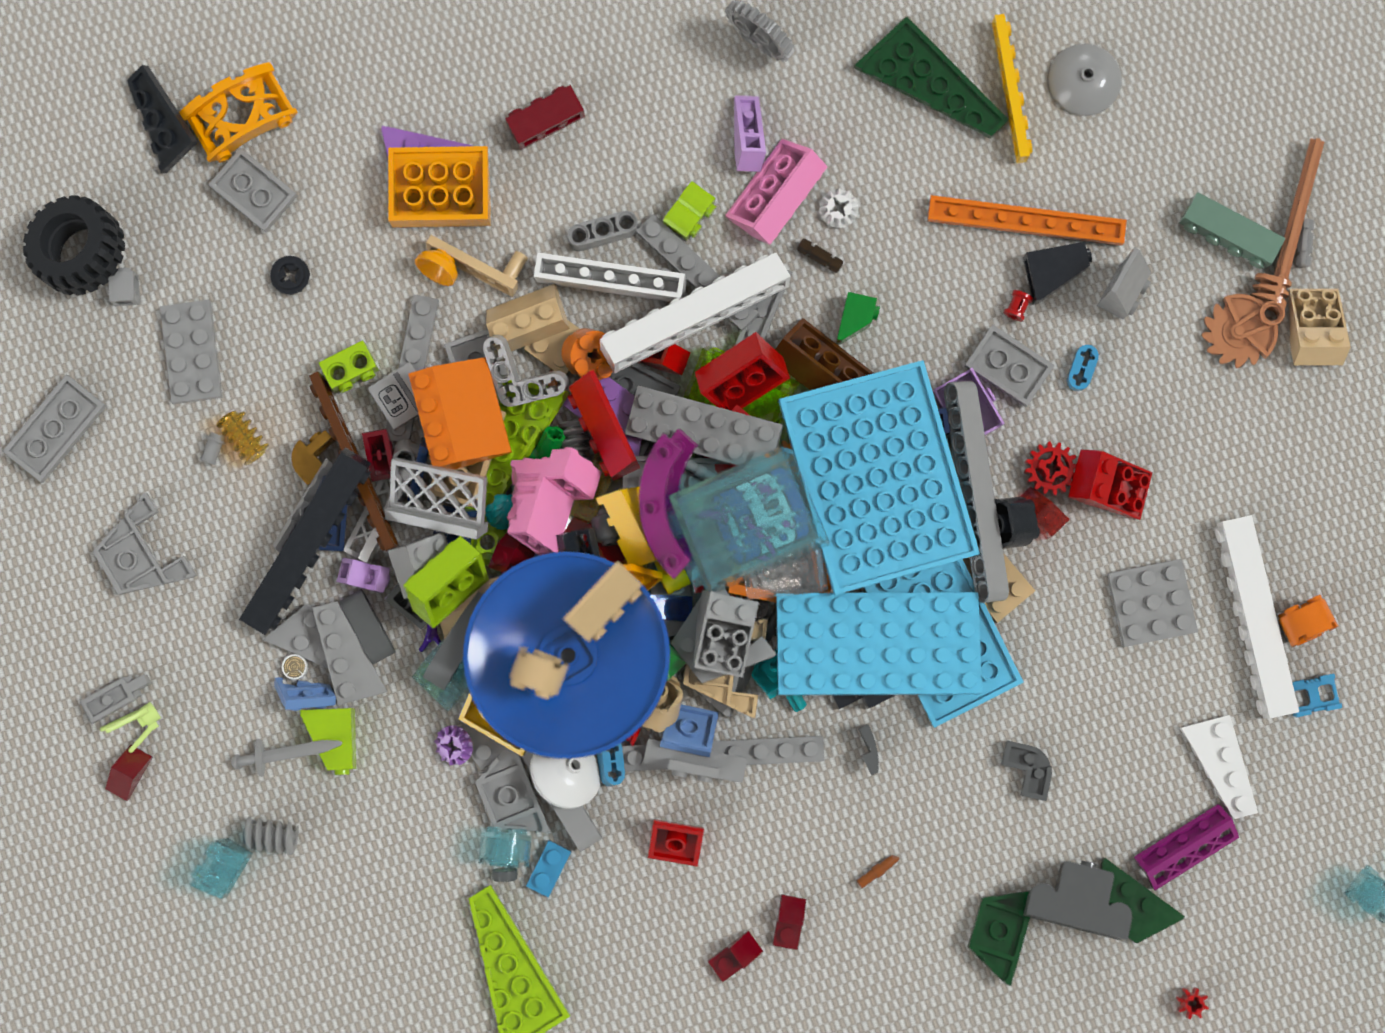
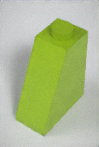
(338, 726)

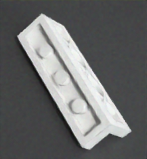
(371, 545)

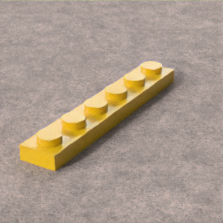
(1013, 98)

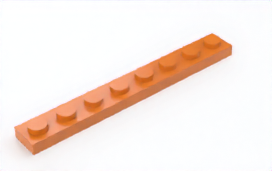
(1026, 220)

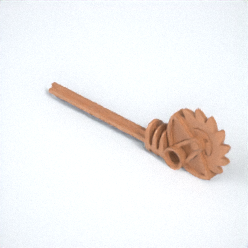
(1241, 326)

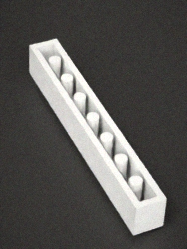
(694, 312)
(1257, 617)

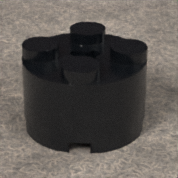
(1016, 521)

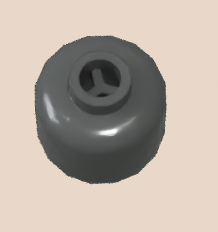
(604, 533)

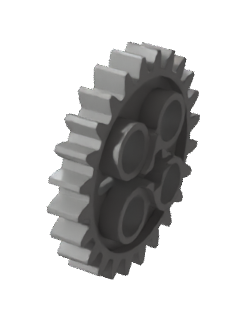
(759, 30)

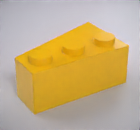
(625, 516)

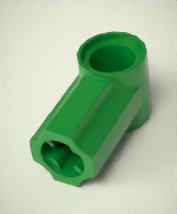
(550, 440)

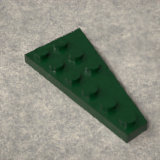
(924, 73)

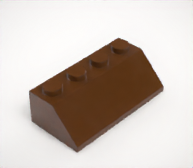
(817, 359)

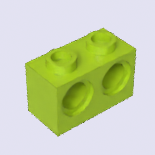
(346, 360)

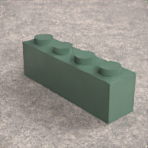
(1231, 231)

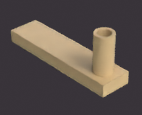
(503, 281)

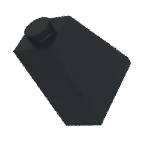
(1054, 267)

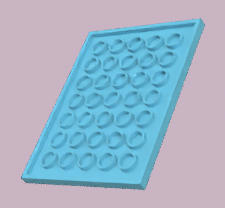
(879, 476)

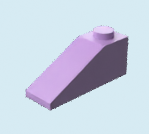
(748, 134)

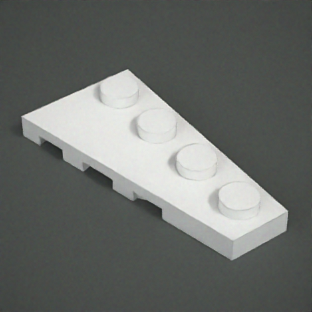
(1222, 761)

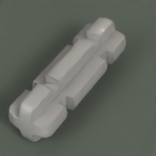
(1305, 244)

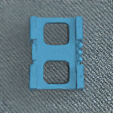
(1315, 703)

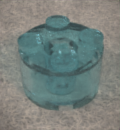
(505, 848)
(1369, 892)

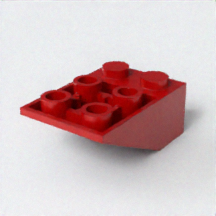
(1110, 483)

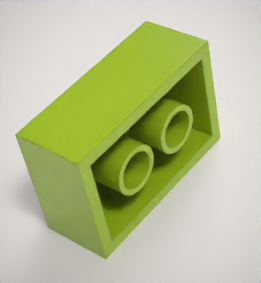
(446, 581)

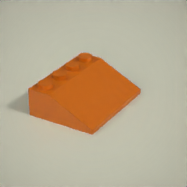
(460, 413)

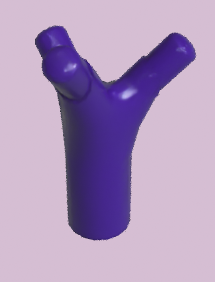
(431, 635)

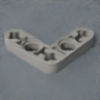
(518, 386)

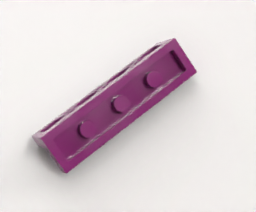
(1186, 843)

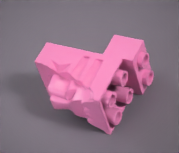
(546, 495)

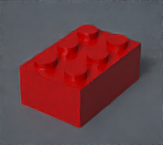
(742, 373)

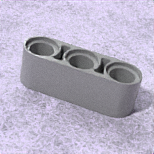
(611, 221)

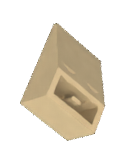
(1317, 327)

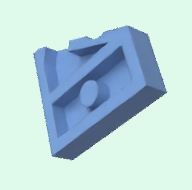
(304, 695)

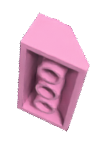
(776, 191)

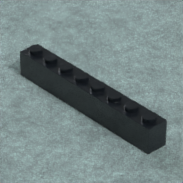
(305, 540)

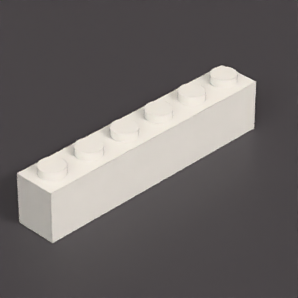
(609, 277)

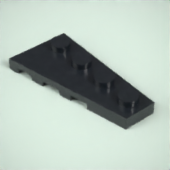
(161, 119)

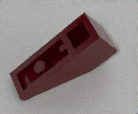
(509, 553)

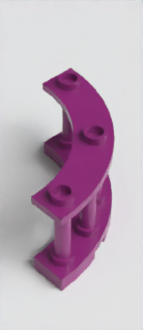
(659, 481)

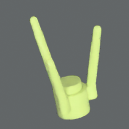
(145, 716)

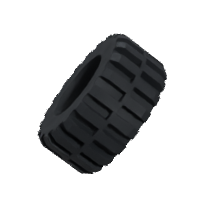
(52, 230)

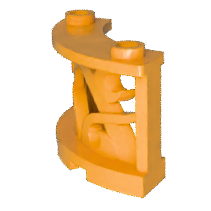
(254, 80)

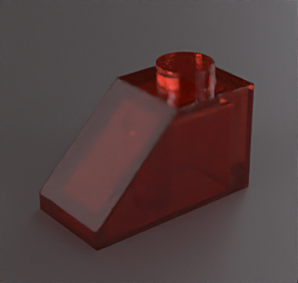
(1049, 516)

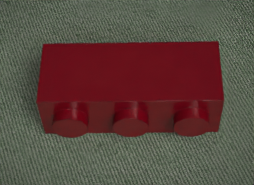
(545, 116)

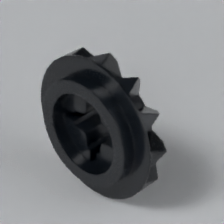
(279, 274)

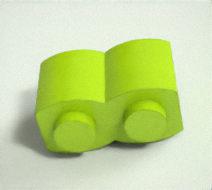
(689, 211)

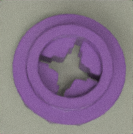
(461, 740)

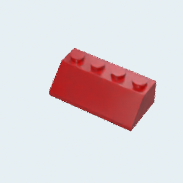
(603, 426)

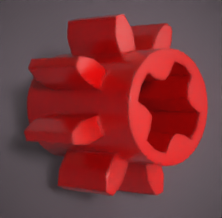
(1196, 1010)

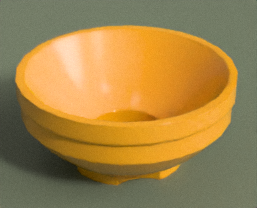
(437, 266)

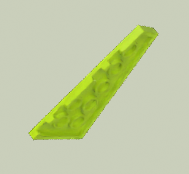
(524, 429)
(517, 984)

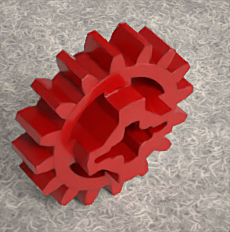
(1040, 466)

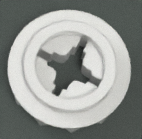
(837, 219)

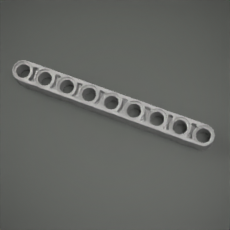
(977, 489)

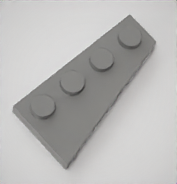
(347, 662)

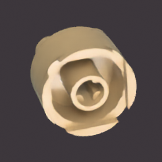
(538, 672)
(667, 708)

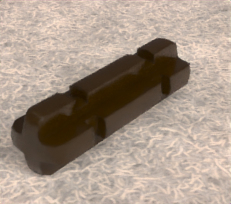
(820, 255)

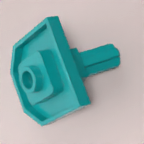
(766, 678)

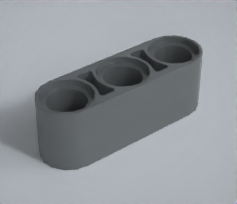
(367, 626)

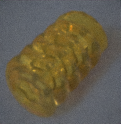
(242, 436)

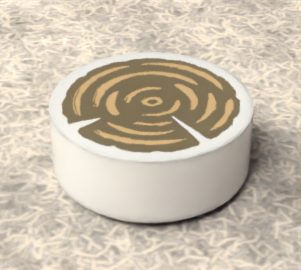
(295, 667)

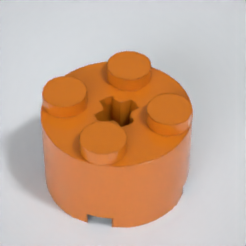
(576, 350)
(1308, 621)

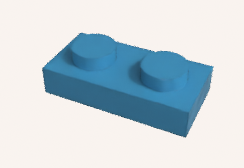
(548, 868)

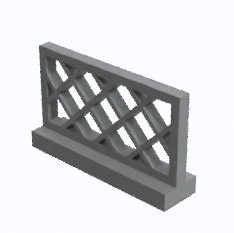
(431, 518)

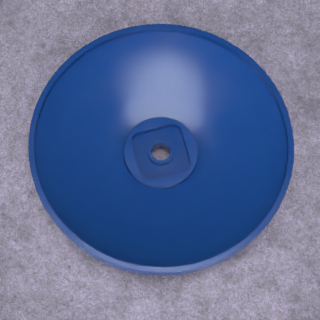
(606, 687)

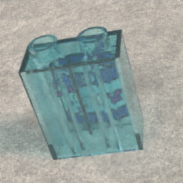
(746, 520)

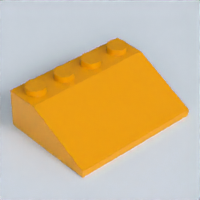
(439, 186)

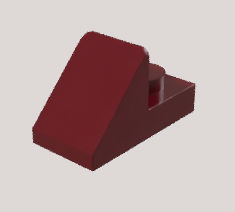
(789, 922)
(735, 956)

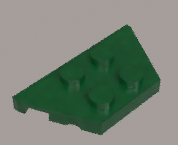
(1148, 911)
(1000, 933)

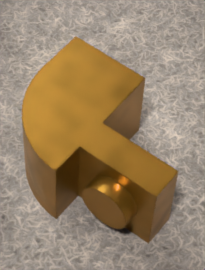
(305, 458)

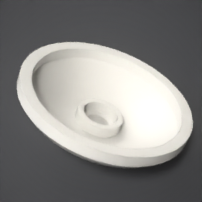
(561, 783)

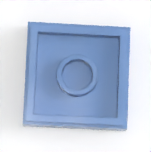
(692, 731)

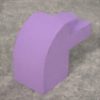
(363, 575)

